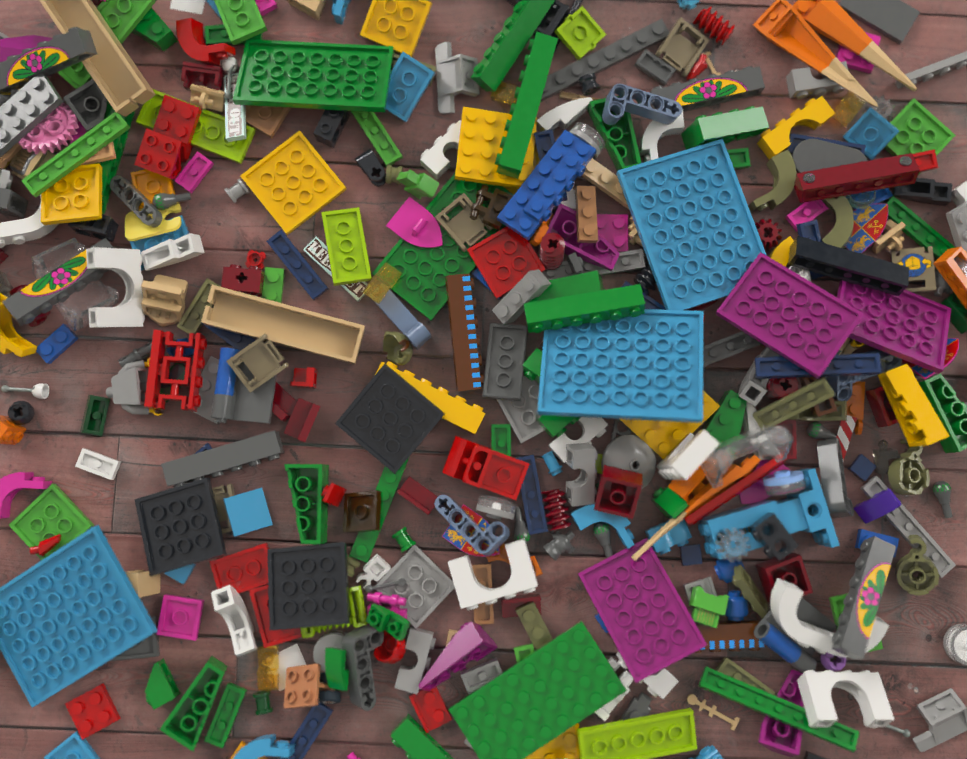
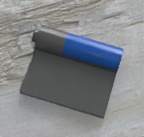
(234, 400)
(785, 646)

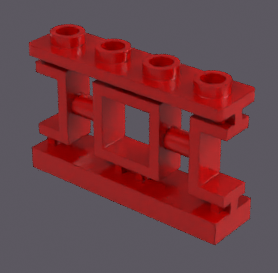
(159, 371)

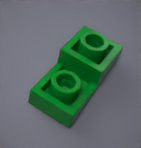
(387, 620)
(335, 669)

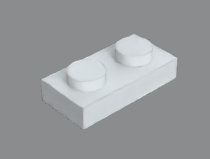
(98, 464)

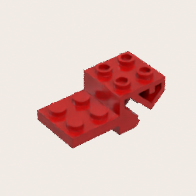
(170, 139)
(485, 468)

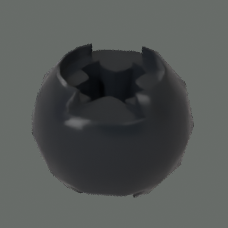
(27, 410)

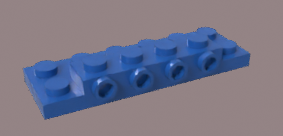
(547, 185)

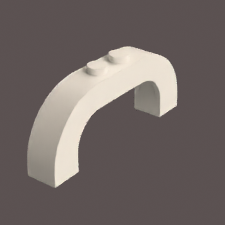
(24, 229)
(784, 605)

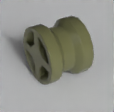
(392, 174)
(352, 563)

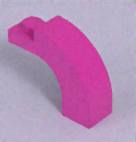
(15, 482)

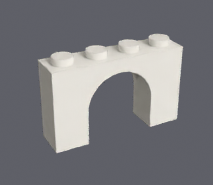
(128, 265)
(687, 456)
(472, 592)
(863, 685)

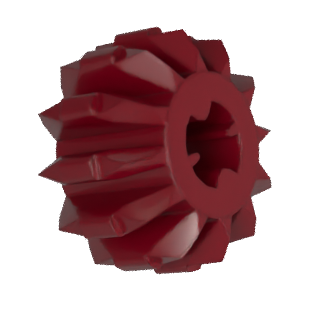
(772, 237)

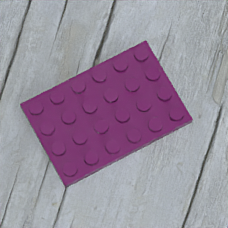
(789, 314)
(900, 325)
(641, 611)

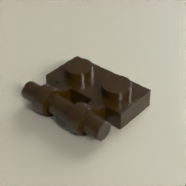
(497, 202)

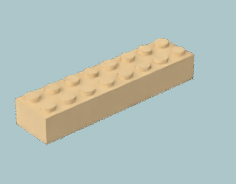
(112, 66)
(283, 324)

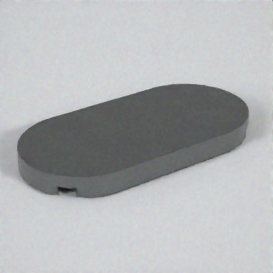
(819, 154)

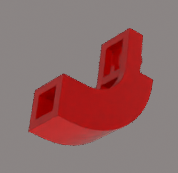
(192, 42)

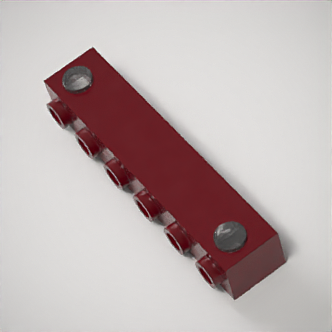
(856, 178)

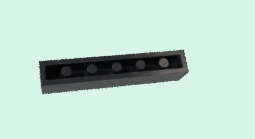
(848, 266)

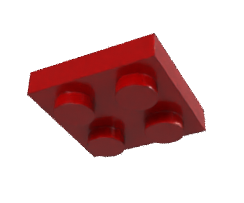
(92, 711)

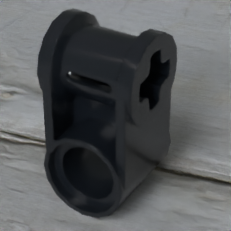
(370, 166)

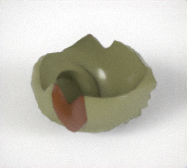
(397, 347)

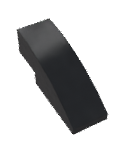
(925, 191)

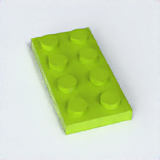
(346, 246)

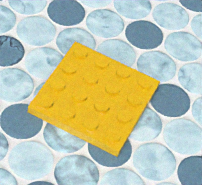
(479, 145)
(293, 182)
(667, 435)

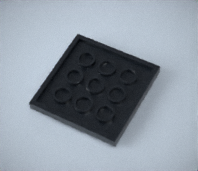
(390, 418)
(180, 526)
(308, 586)

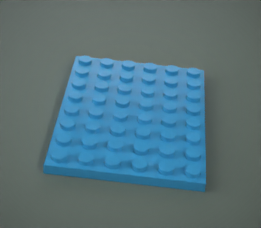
(692, 223)
(626, 368)
(69, 616)

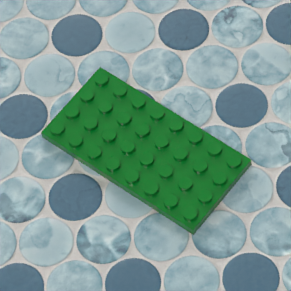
(314, 75)
(425, 269)
(538, 697)

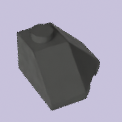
(88, 104)

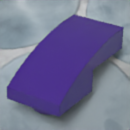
(877, 506)

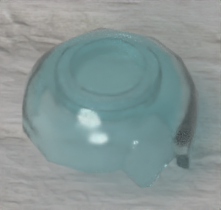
(861, 200)

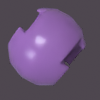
(835, 665)

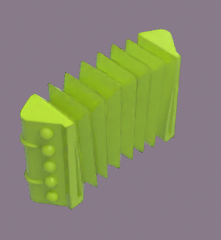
(357, 614)

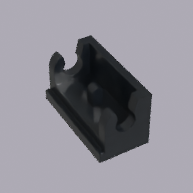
(552, 19)

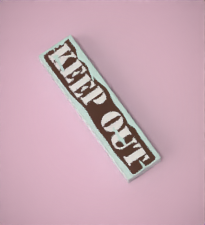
(234, 114)
(318, 252)

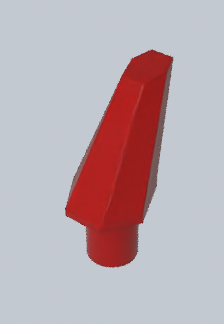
(698, 67)
(45, 546)

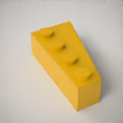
(912, 407)

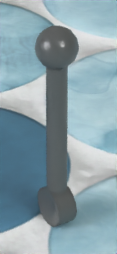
(401, 582)

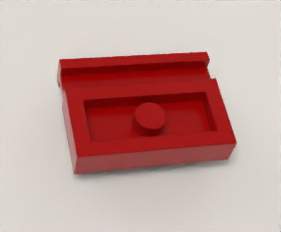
(430, 708)

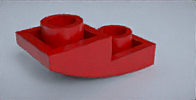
(333, 494)

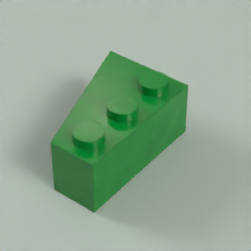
(155, 31)
(728, 418)

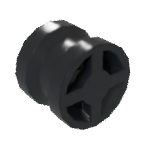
(588, 84)

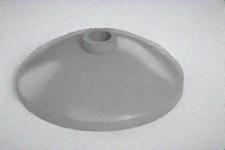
(629, 449)

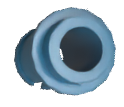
(552, 463)

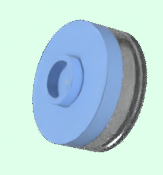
(784, 482)

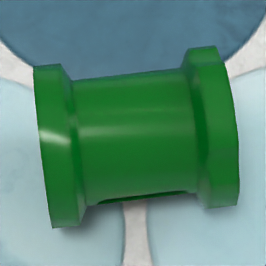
(403, 539)

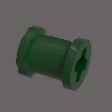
(262, 702)

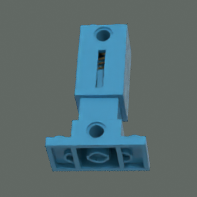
(798, 512)

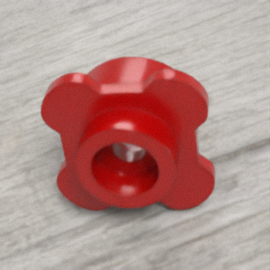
(255, 255)

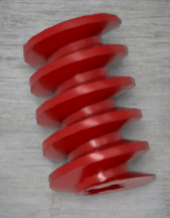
(714, 25)

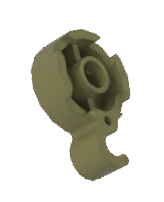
(907, 473)
(916, 561)

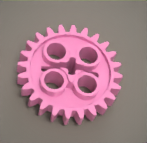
(51, 131)

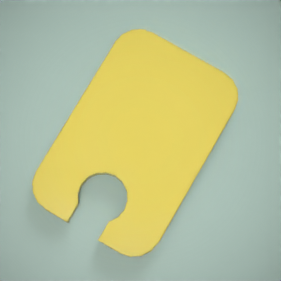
(137, 230)

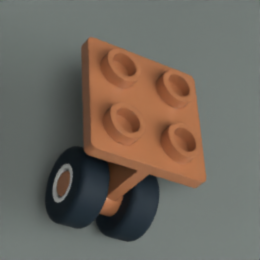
(304, 685)

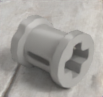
(237, 190)

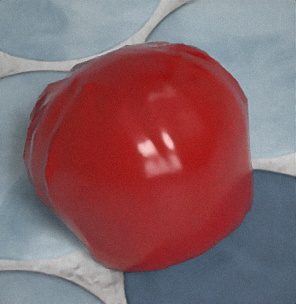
(390, 650)

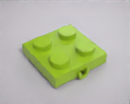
(580, 33)

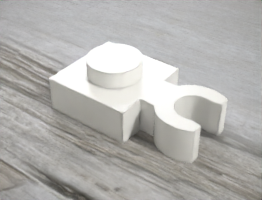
(374, 569)

